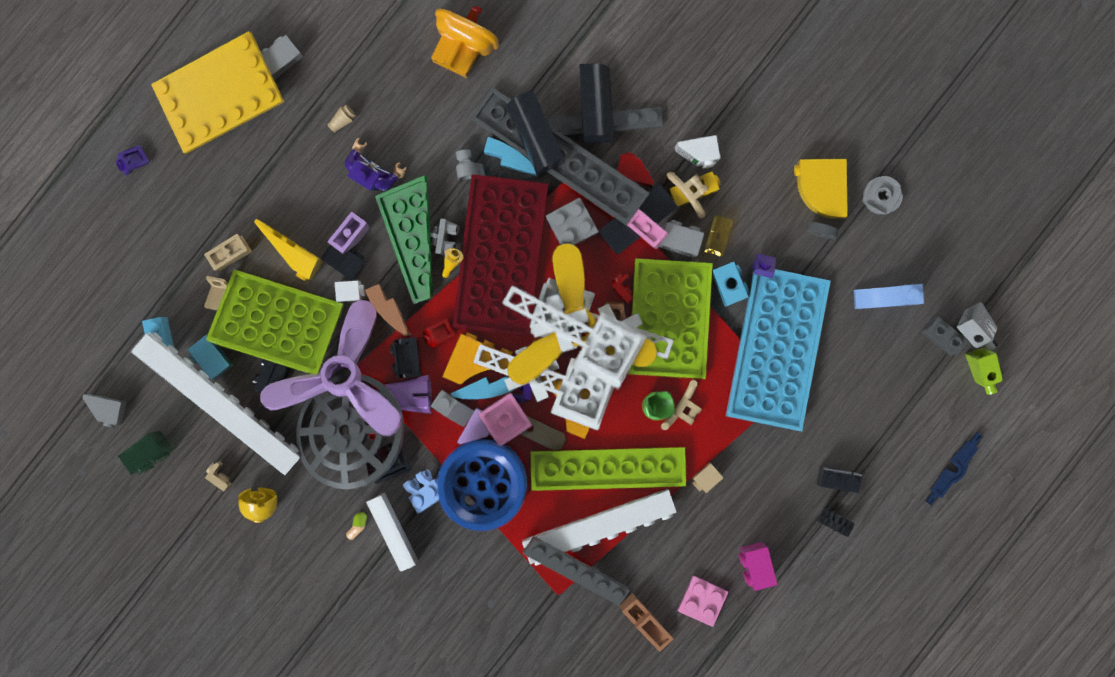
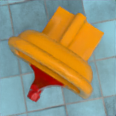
(461, 40)

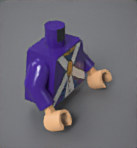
(368, 173)

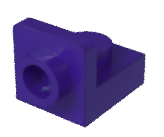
(131, 159)
(527, 392)

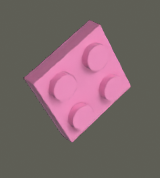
(504, 419)
(702, 601)

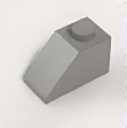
(452, 408)
(106, 409)

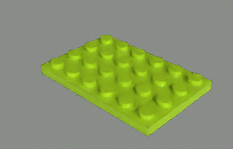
(675, 305)
(275, 322)

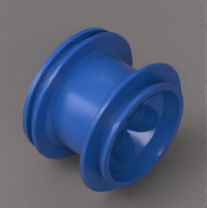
(478, 515)

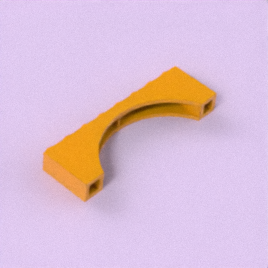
(462, 368)

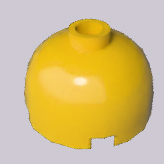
(257, 504)

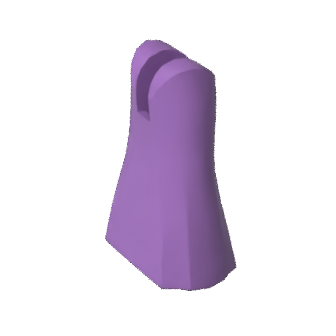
(413, 394)

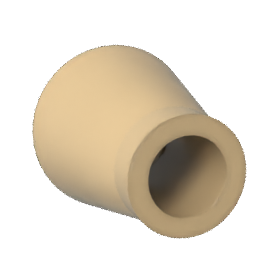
(341, 118)

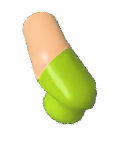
(358, 525)

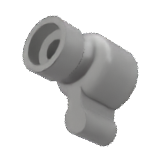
(465, 167)

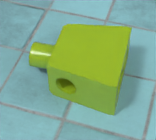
(985, 369)

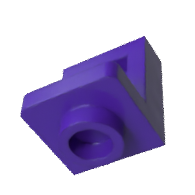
(764, 265)

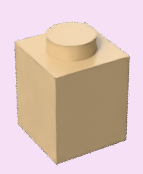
(706, 478)

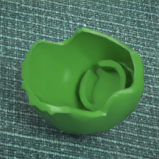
(658, 405)

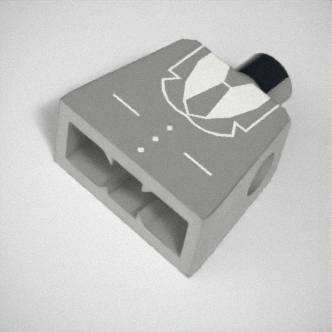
(978, 327)

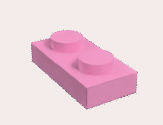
(647, 229)

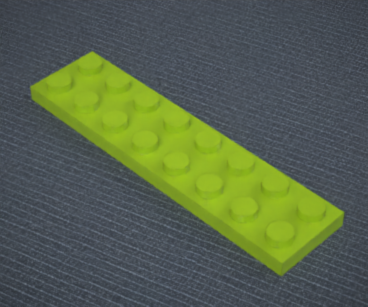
(608, 468)

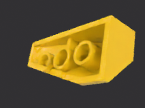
(297, 257)

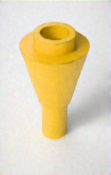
(452, 259)

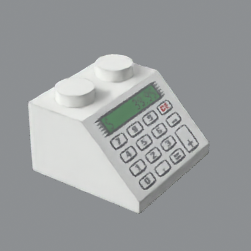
(700, 151)

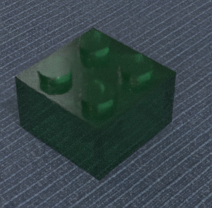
(145, 452)

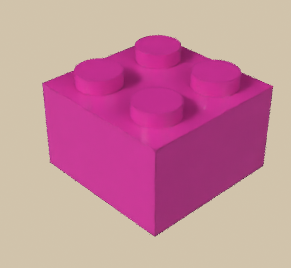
(758, 566)

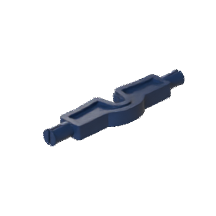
(960, 460)

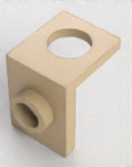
(216, 292)

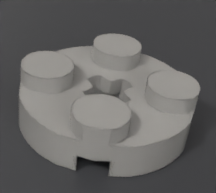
(893, 194)

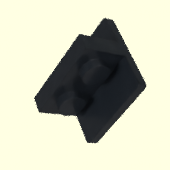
(400, 465)

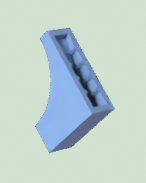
(889, 296)

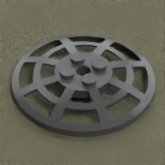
(349, 443)

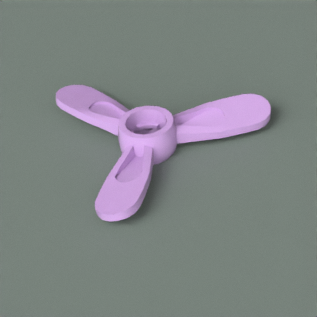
(368, 402)

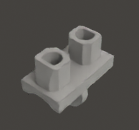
(441, 236)

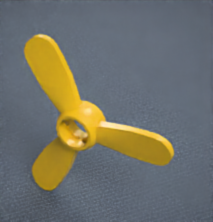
(570, 284)

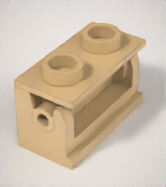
(228, 253)

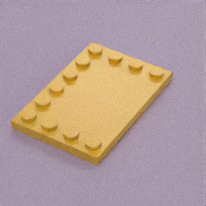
(217, 92)

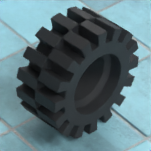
(836, 522)

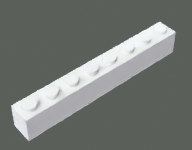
(608, 523)

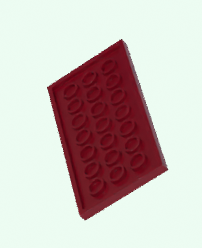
(499, 253)

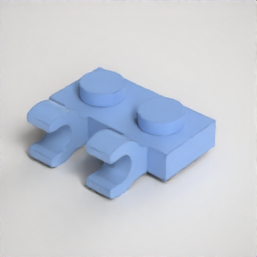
(422, 497)

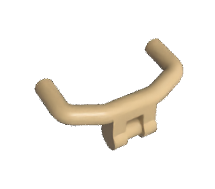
(692, 197)
(685, 401)

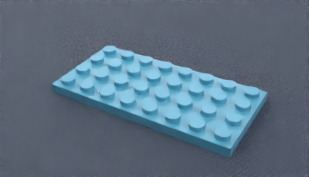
(778, 349)

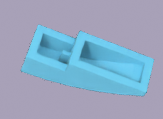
(510, 157)
(482, 389)

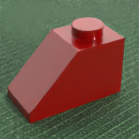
(634, 170)

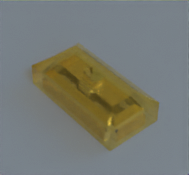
(719, 225)

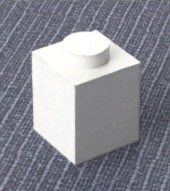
(349, 291)

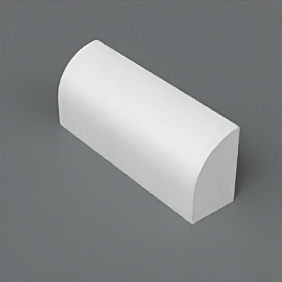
(392, 532)

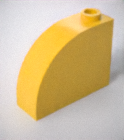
(823, 186)

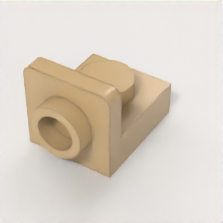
(219, 480)

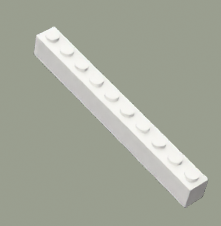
(216, 402)

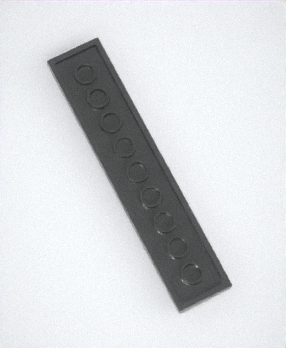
(581, 169)

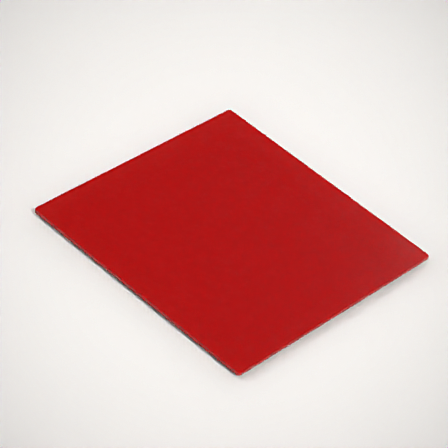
(623, 422)

